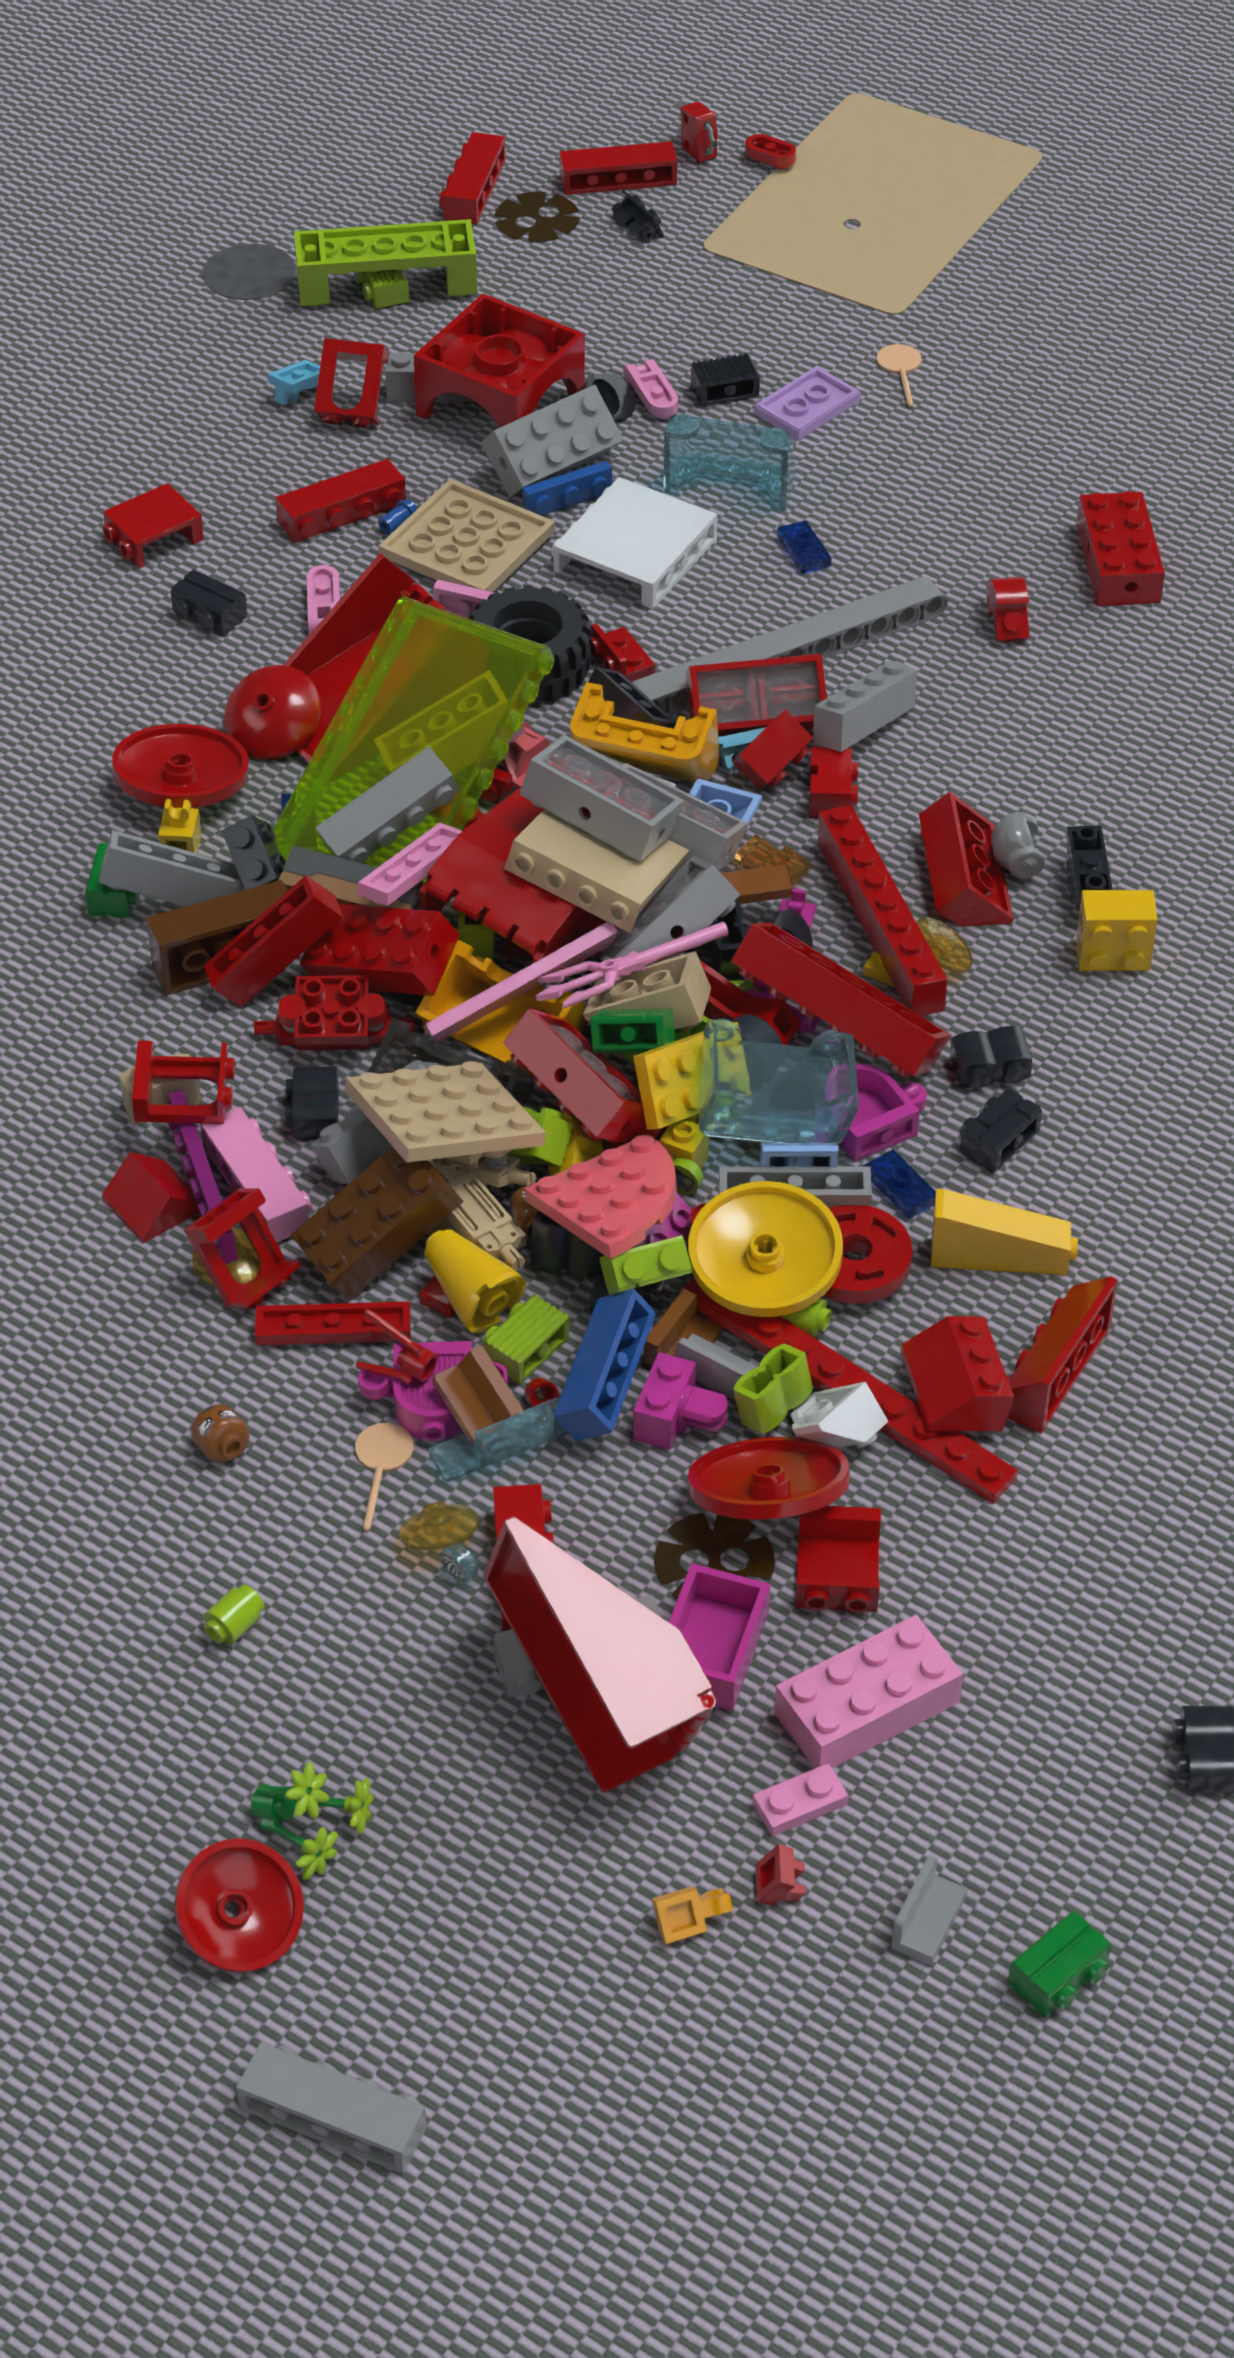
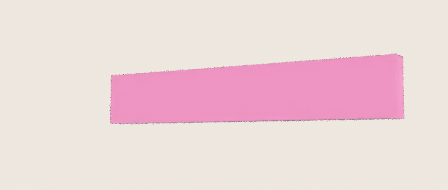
(520, 982)

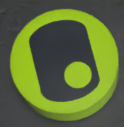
(688, 1175)

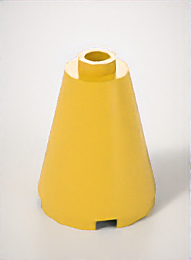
(473, 1280)

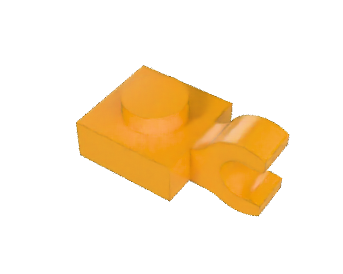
(683, 1911)

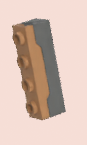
(340, 878)

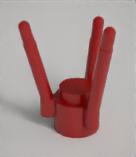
(413, 1358)

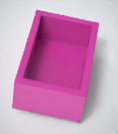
(722, 1625)

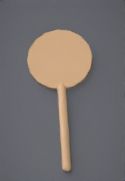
(900, 360)
(382, 1449)

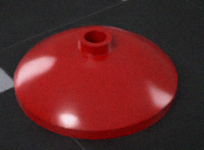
(283, 722)
(265, 1901)

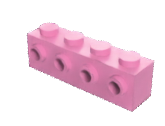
(252, 1163)

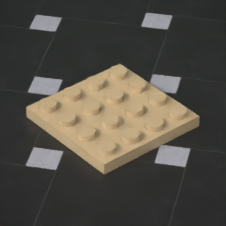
(467, 537)
(444, 1111)

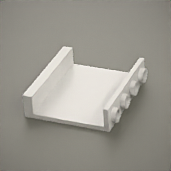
(639, 537)

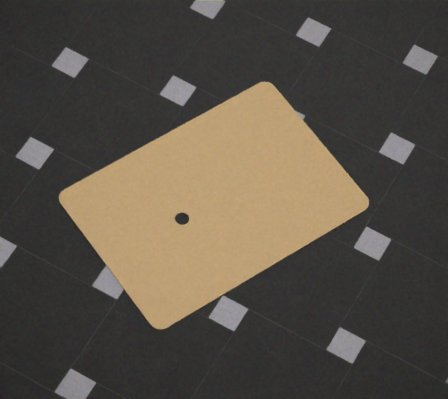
(896, 171)

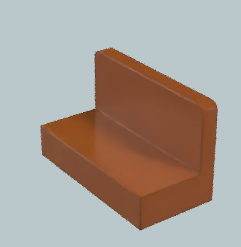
(678, 1323)
(476, 1393)

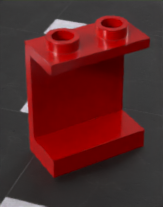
(149, 519)
(839, 1559)

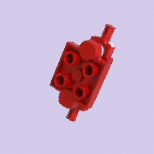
(330, 1015)

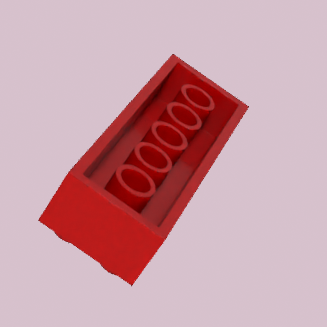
(840, 999)

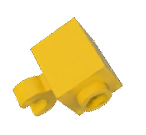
(180, 827)
(686, 1141)

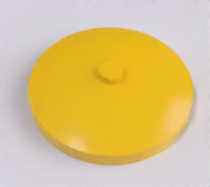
(765, 1249)

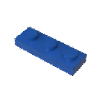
(567, 489)

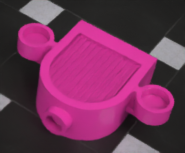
(884, 1114)
(419, 1405)

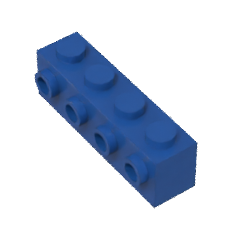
(604, 1365)

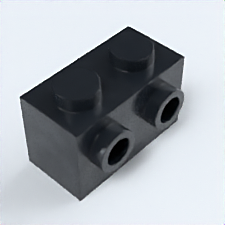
(254, 851)

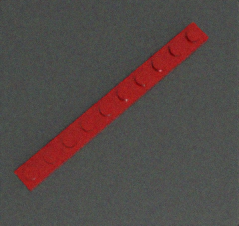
(828, 1369)

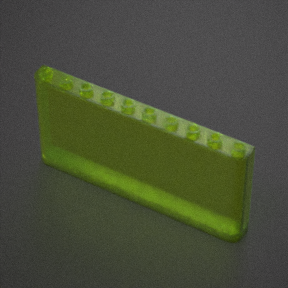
(422, 686)

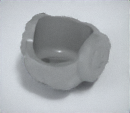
(1014, 846)

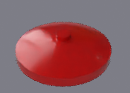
(180, 765)
(769, 1478)

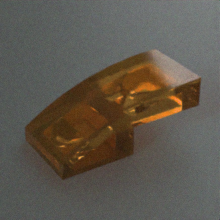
(759, 854)

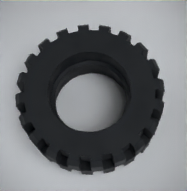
(548, 620)

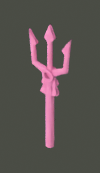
(614, 969)

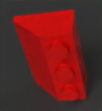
(958, 1376)

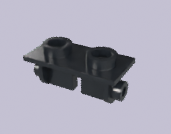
(633, 214)

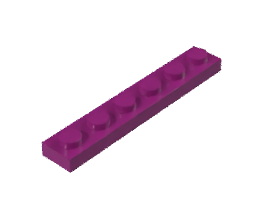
(197, 1166)

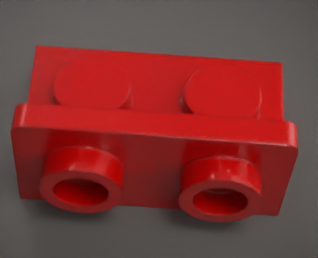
(620, 652)

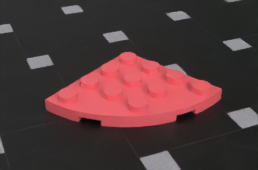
(611, 1196)

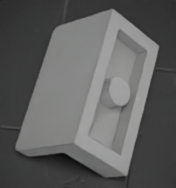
(714, 1365)
(927, 1915)

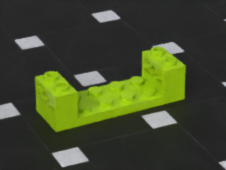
(385, 248)

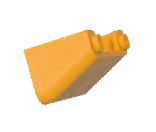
(678, 753)
(472, 975)

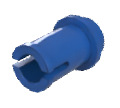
(397, 516)

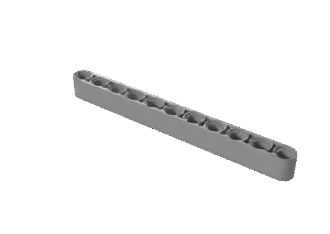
(820, 634)

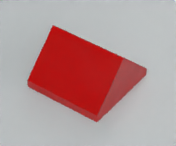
(149, 1196)

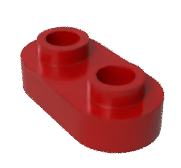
(770, 151)

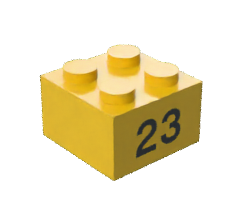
(1116, 930)

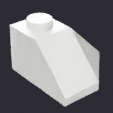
(840, 1416)

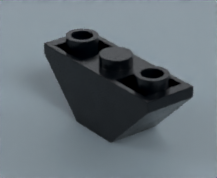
(1086, 861)

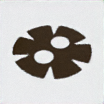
(544, 226)
(727, 1533)

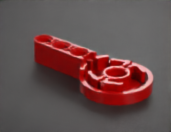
(882, 1242)

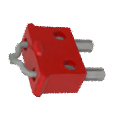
(698, 130)

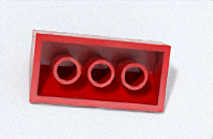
(961, 864)
(1061, 1352)

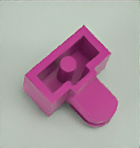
(673, 1402)

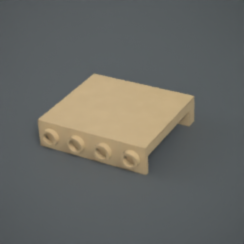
(591, 871)

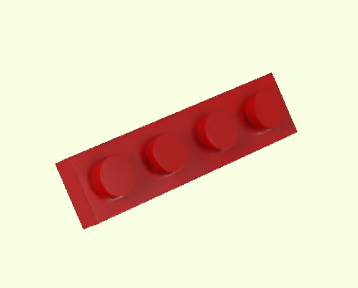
(329, 1323)

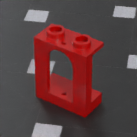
(366, 411)
(177, 1067)
(273, 1267)

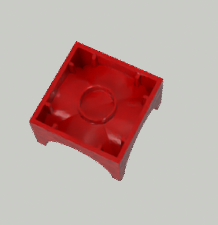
(498, 360)

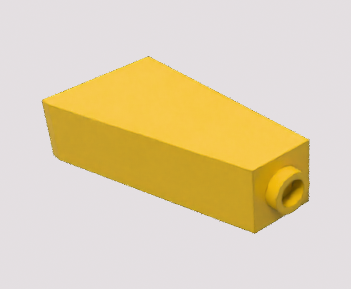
(998, 1237)

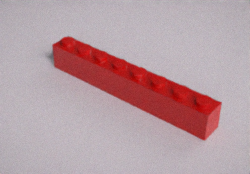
(882, 911)

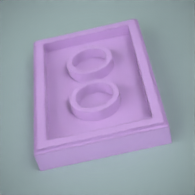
(807, 402)

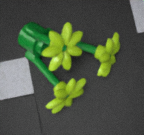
(280, 1803)

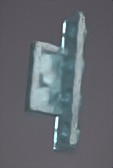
(497, 1442)

